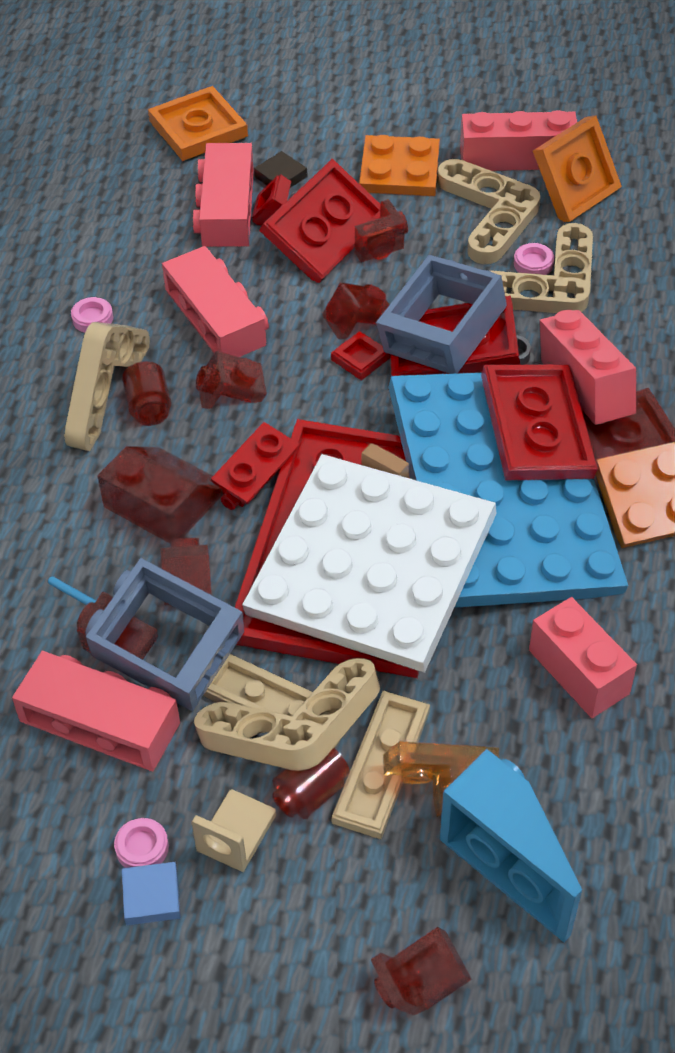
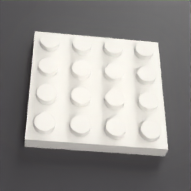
(371, 561)

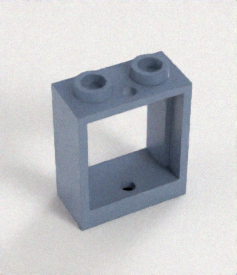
(433, 346)
(206, 659)

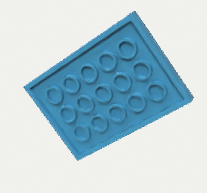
(546, 533)

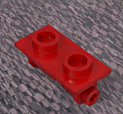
(253, 465)

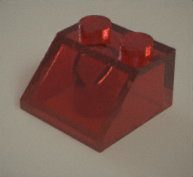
(157, 491)

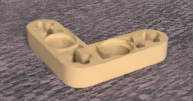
(465, 181)
(561, 281)
(101, 350)
(294, 740)

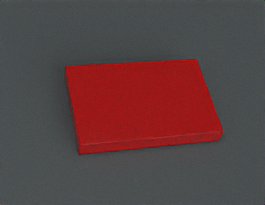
(320, 221)
(496, 348)
(538, 422)

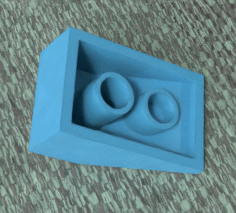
(504, 835)

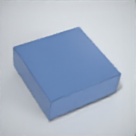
(150, 893)

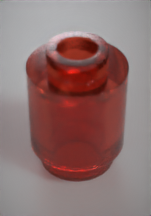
(146, 393)
(311, 788)

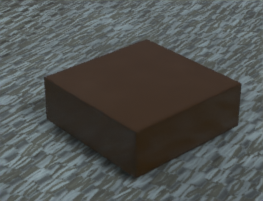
(281, 164)

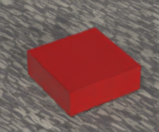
(271, 199)
(360, 355)

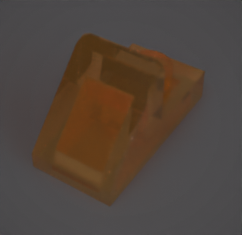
(431, 762)

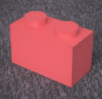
(582, 657)

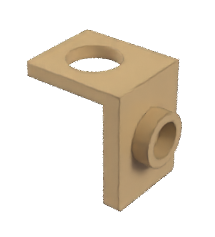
(234, 830)

